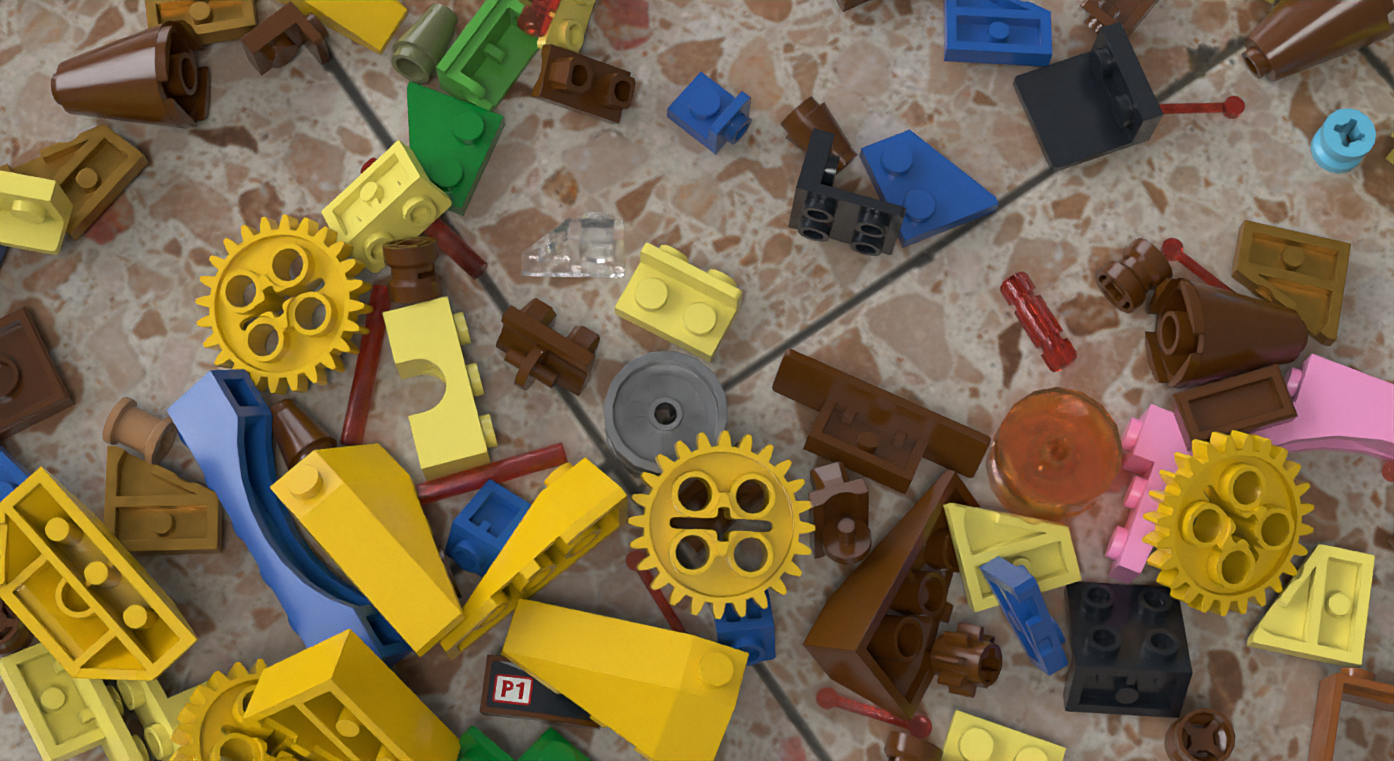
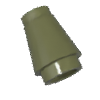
(424, 44)

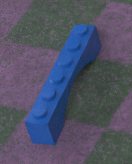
(231, 440)

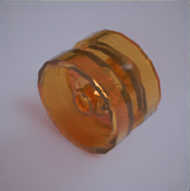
(1081, 462)

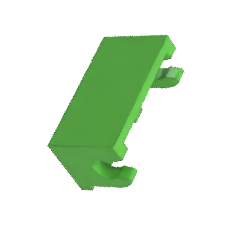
(487, 55)

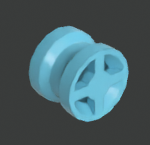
(1330, 143)

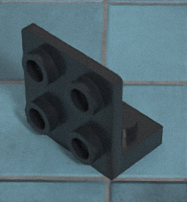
(1090, 102)
(837, 214)
(1126, 650)

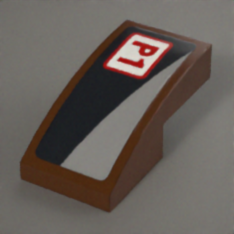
(517, 695)

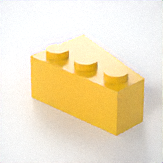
(348, 707)

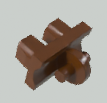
(583, 84)
(543, 352)
(839, 515)

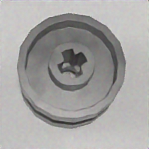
(661, 383)

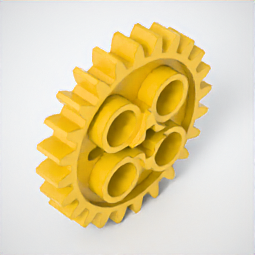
(266, 262)
(1260, 513)
(718, 576)
(221, 707)

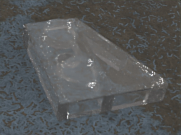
(579, 249)

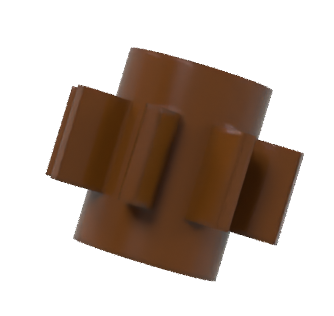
(966, 659)

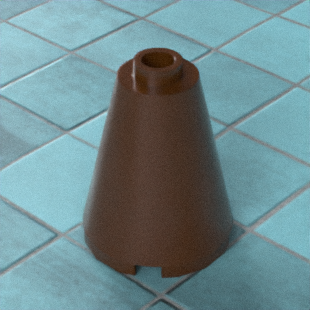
(1313, 32)
(138, 79)
(1217, 333)

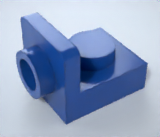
(711, 113)
(484, 527)
(749, 633)

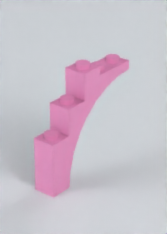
(1335, 412)

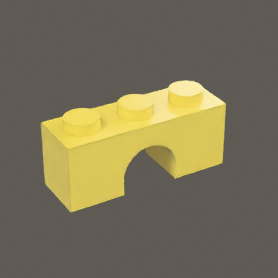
(429, 342)

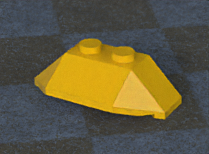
(84, 588)

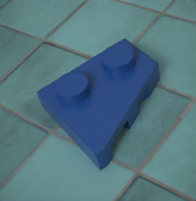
(997, 32)
(926, 184)
(1026, 613)

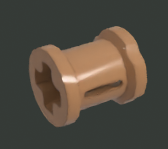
(139, 431)

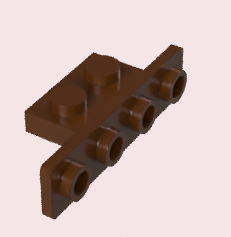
(874, 428)

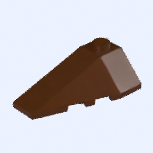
(887, 613)

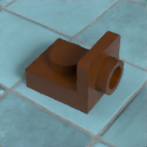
(280, 36)

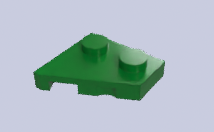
(451, 141)

